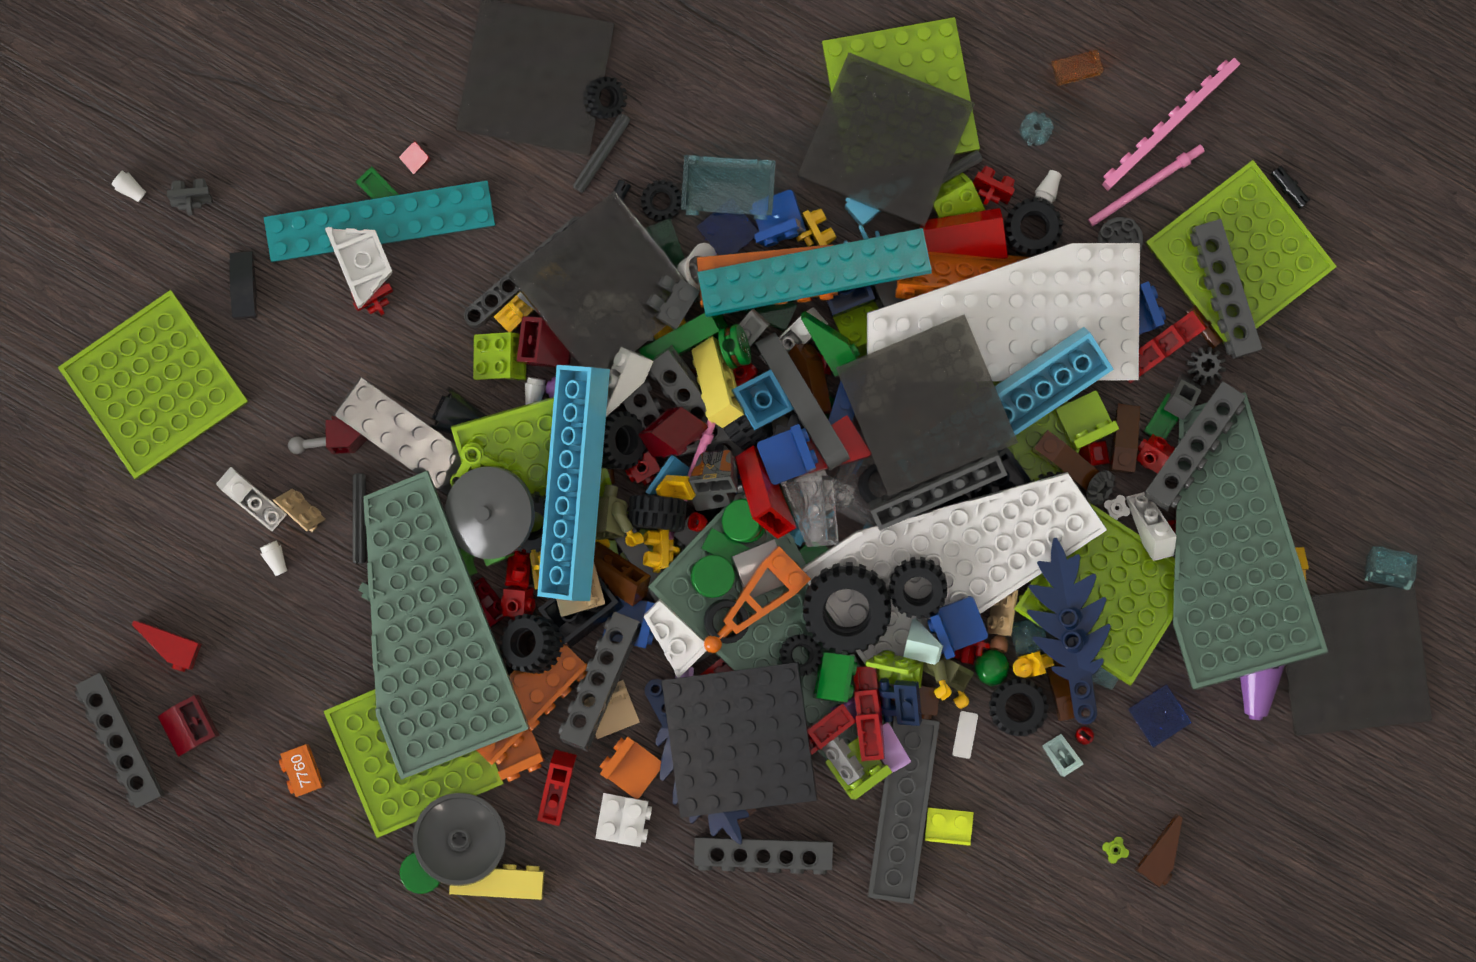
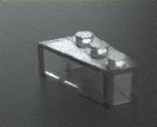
(813, 509)

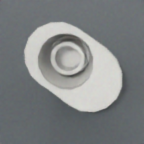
(688, 266)

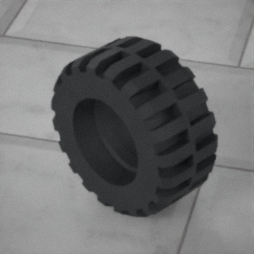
(842, 637)

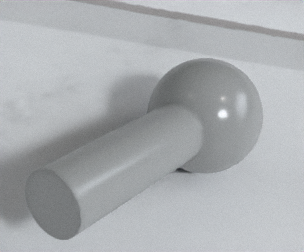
(298, 445)

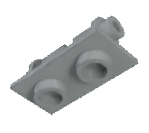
(848, 768)

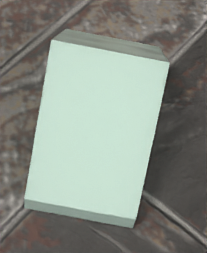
(922, 644)
(1062, 755)

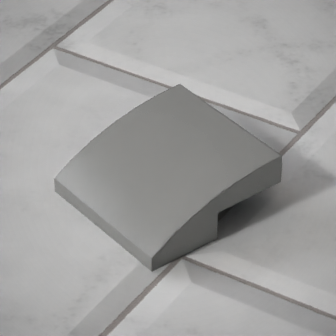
(748, 562)

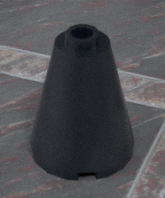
(453, 411)

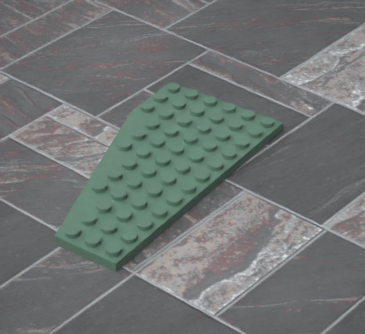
(1236, 567)
(765, 636)
(432, 647)

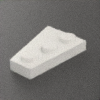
(675, 637)

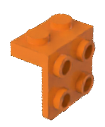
(524, 756)
(631, 767)

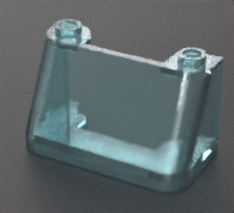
(728, 186)

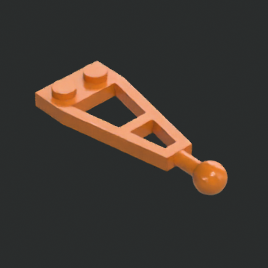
(785, 570)

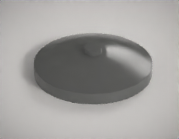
(490, 512)
(459, 839)

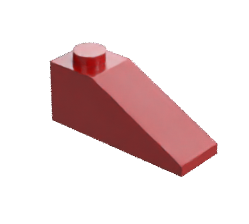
(172, 647)
(556, 787)

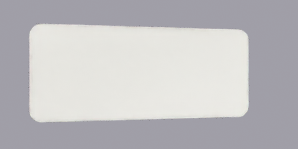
(965, 734)

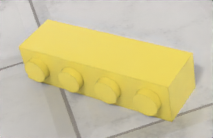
(716, 383)
(507, 883)

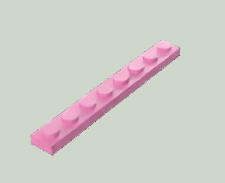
(1176, 117)

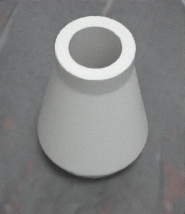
(128, 186)
(1049, 186)
(534, 390)
(273, 556)

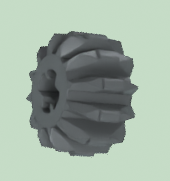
(1210, 374)

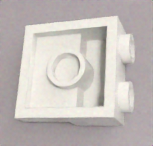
(623, 820)

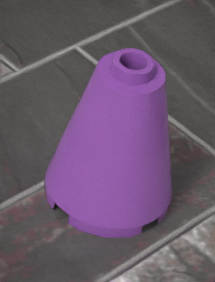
(1259, 691)

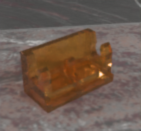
(1077, 67)

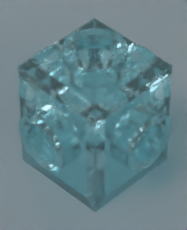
(1034, 136)
(1022, 636)

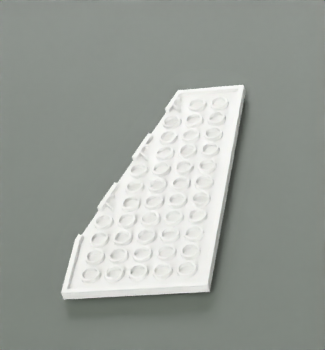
(1033, 307)
(981, 544)

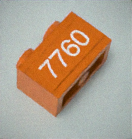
(301, 770)

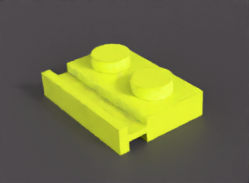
(948, 826)

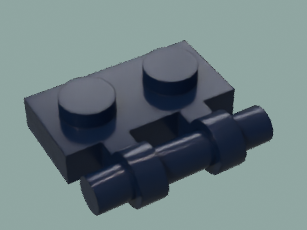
(906, 699)

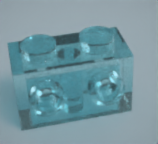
(1391, 567)

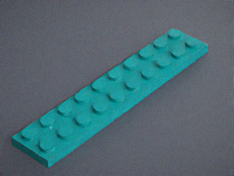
(392, 218)
(814, 272)

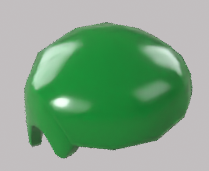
(992, 667)

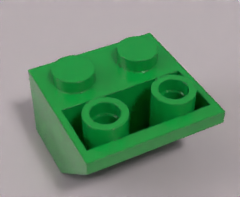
(835, 677)

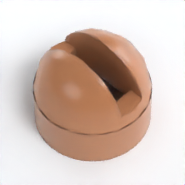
(999, 643)

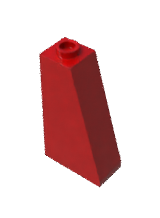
(968, 234)
(851, 441)
(764, 498)

